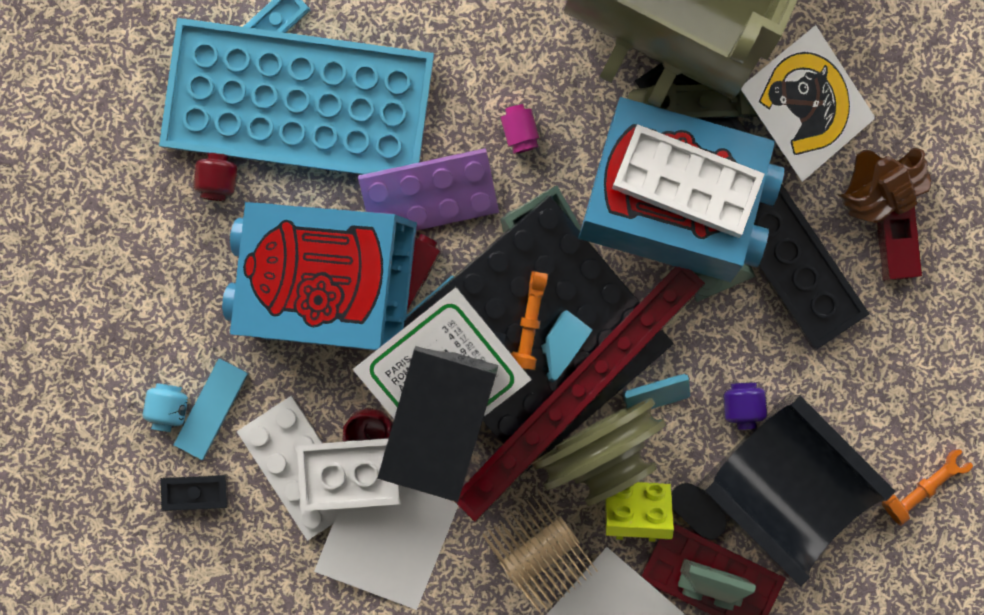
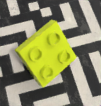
(640, 512)

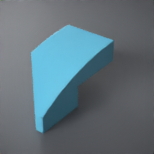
(564, 343)

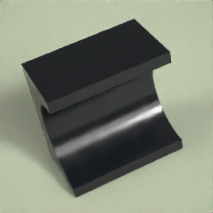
(438, 421)
(793, 486)

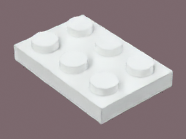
(343, 476)

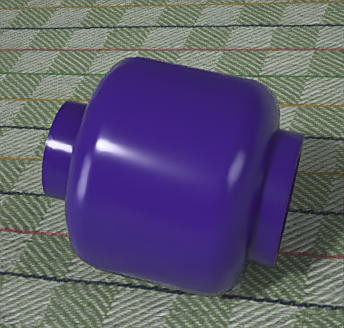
(745, 405)

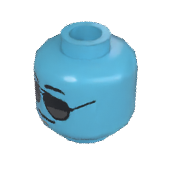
(165, 407)

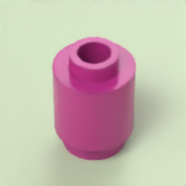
(520, 129)

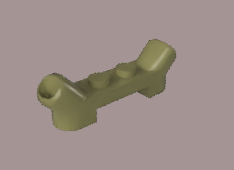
(698, 102)

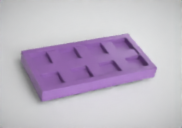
(433, 190)

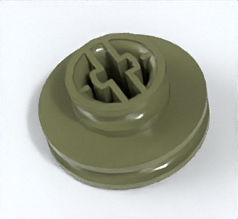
(604, 453)

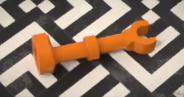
(530, 322)
(927, 488)

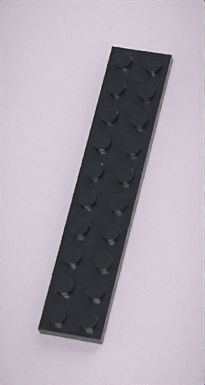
(794, 257)

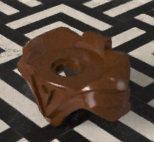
(885, 184)

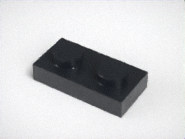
(194, 492)

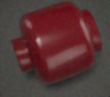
(215, 177)

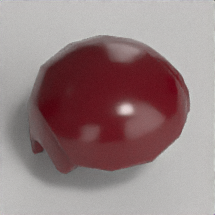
(365, 422)

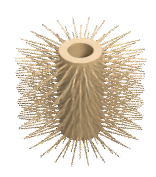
(538, 554)

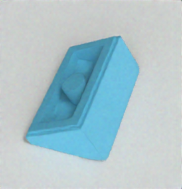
(662, 391)

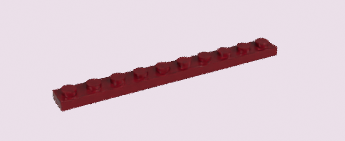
(578, 391)

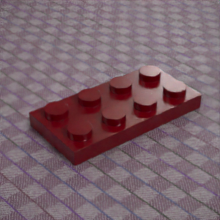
(665, 563)

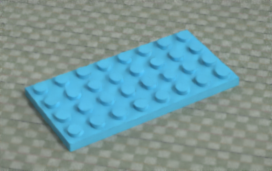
(295, 98)

